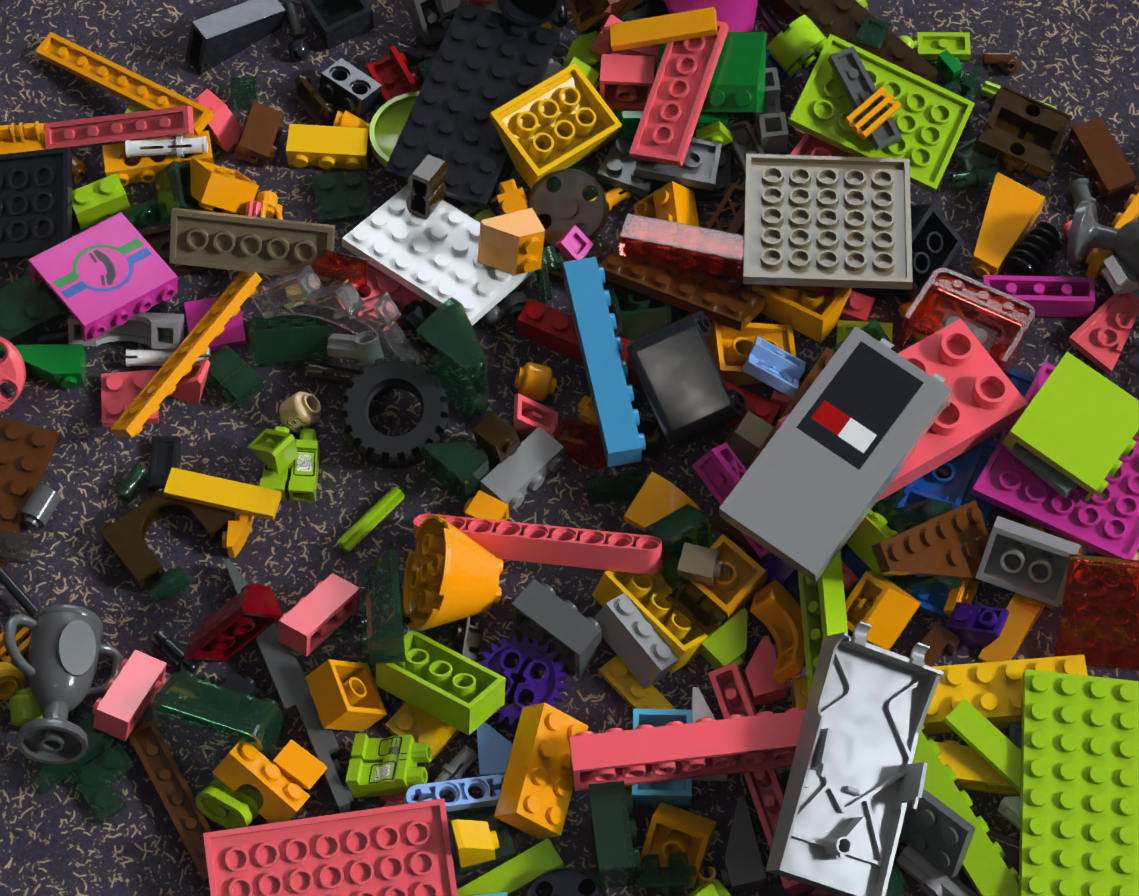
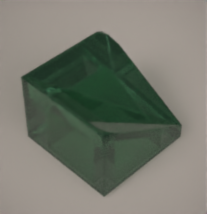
(243, 92)

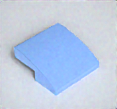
(774, 366)

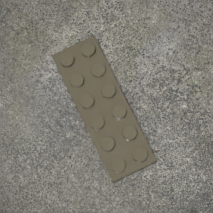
(246, 242)

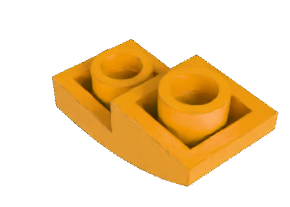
(237, 533)

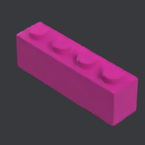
(1049, 294)

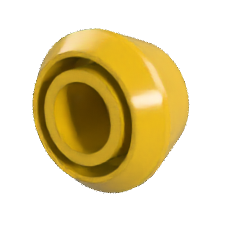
(10, 680)

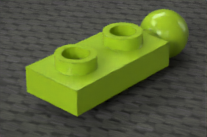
(933, 43)

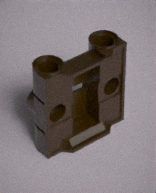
(1043, 130)

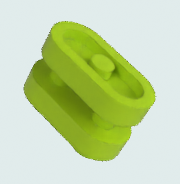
(229, 807)

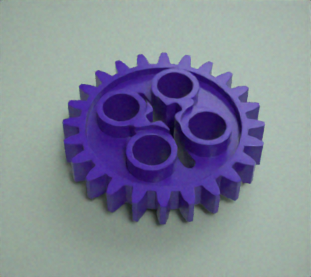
(541, 689)

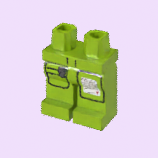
(303, 470)
(386, 765)

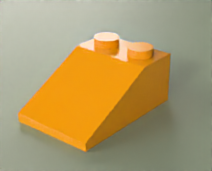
(732, 347)

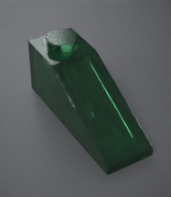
(98, 741)

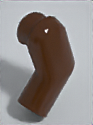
(1003, 60)

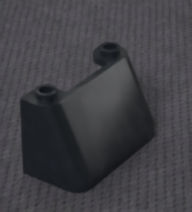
(684, 379)

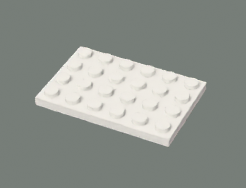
(431, 255)

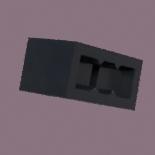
(350, 88)

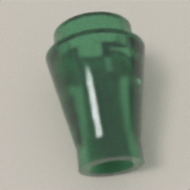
(169, 584)

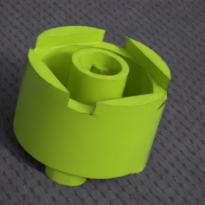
(797, 45)

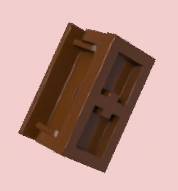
(258, 134)

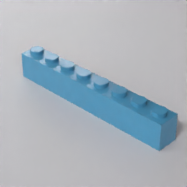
(602, 362)

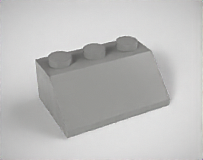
(1026, 561)

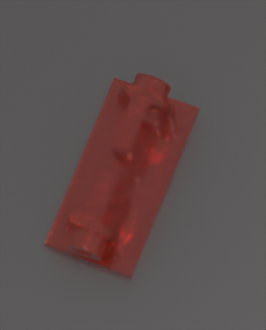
(341, 266)

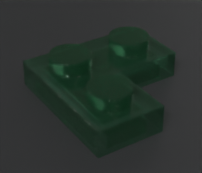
(97, 780)

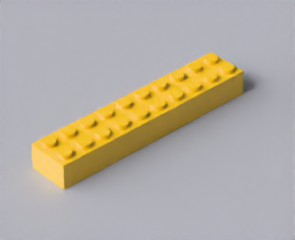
(988, 686)

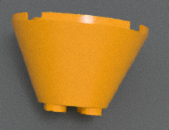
(448, 576)

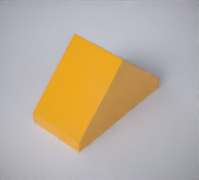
(299, 765)

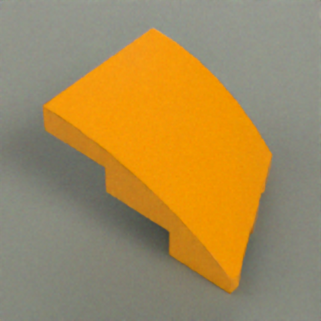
(655, 501)

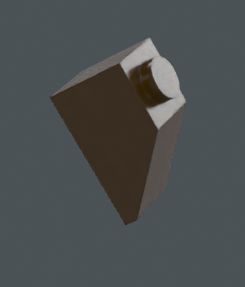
(496, 438)

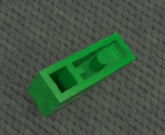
(55, 363)

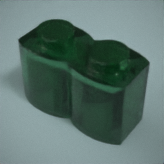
(233, 377)

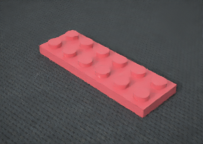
(677, 98)

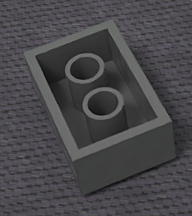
(558, 623)

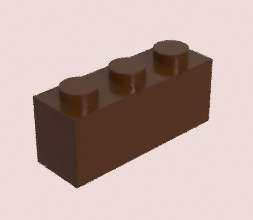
(1101, 160)

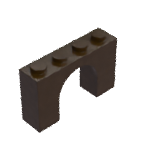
(127, 535)

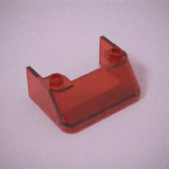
(976, 301)

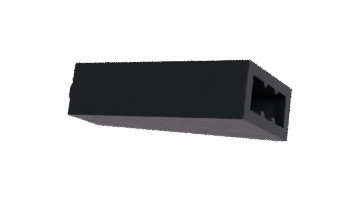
(231, 31)

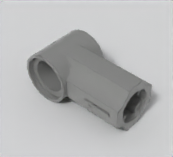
(361, 347)

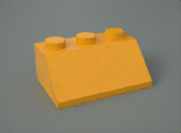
(805, 311)

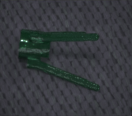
(549, 262)

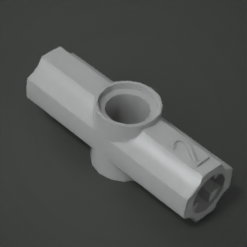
(930, 878)

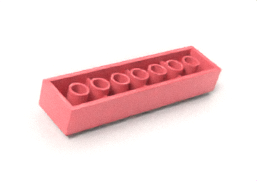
(686, 750)

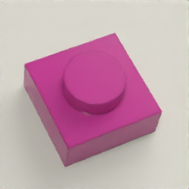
(574, 244)

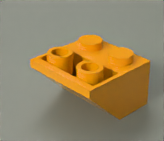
(671, 204)
(882, 606)

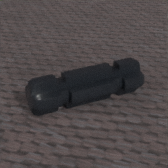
(174, 652)

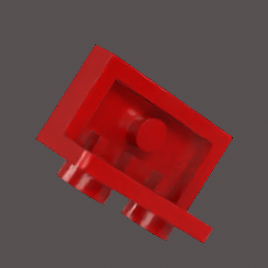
(393, 75)

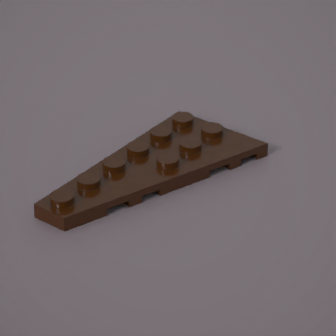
(940, 547)

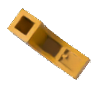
(783, 618)

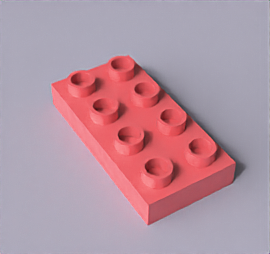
(979, 405)

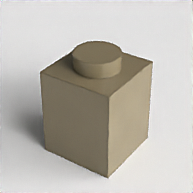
(700, 564)

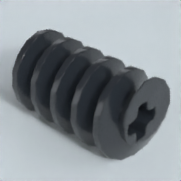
(1034, 250)

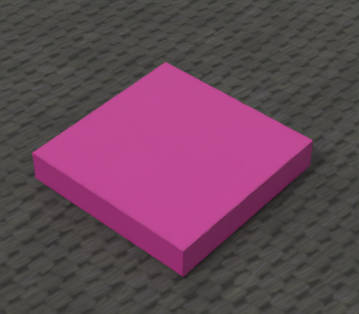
(234, 329)

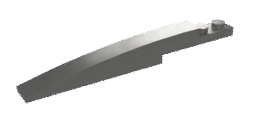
(296, 700)

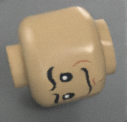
(300, 411)

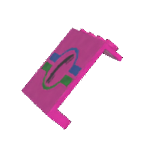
(105, 275)

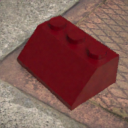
(234, 624)

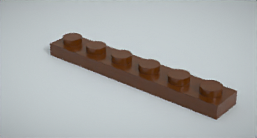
(172, 791)

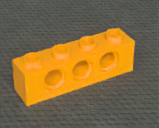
(146, 166)

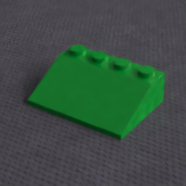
(738, 76)

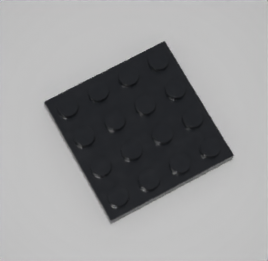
(34, 202)

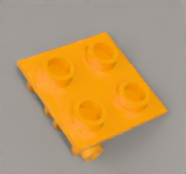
(22, 137)

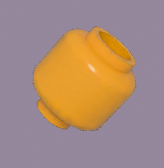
(535, 381)

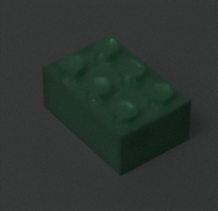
(613, 834)

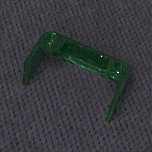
(219, 711)

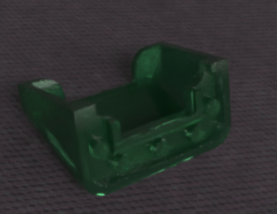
(460, 358)

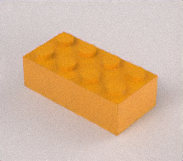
(539, 772)

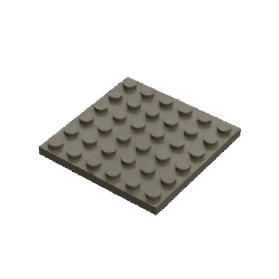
(827, 221)

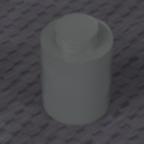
(40, 506)

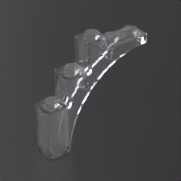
(339, 303)

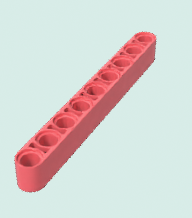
(560, 544)

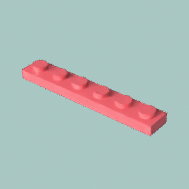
(119, 128)

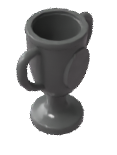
(1089, 234)
(60, 674)

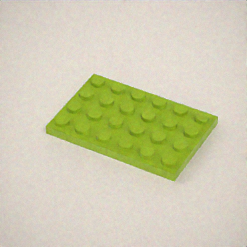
(927, 120)

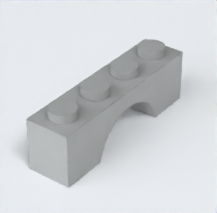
(152, 329)

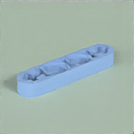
(460, 790)

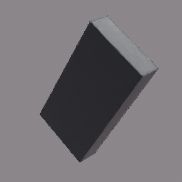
(164, 456)

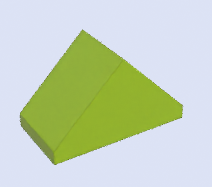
(275, 449)

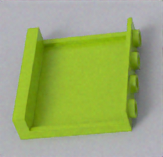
(1079, 424)

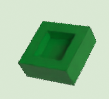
(949, 67)

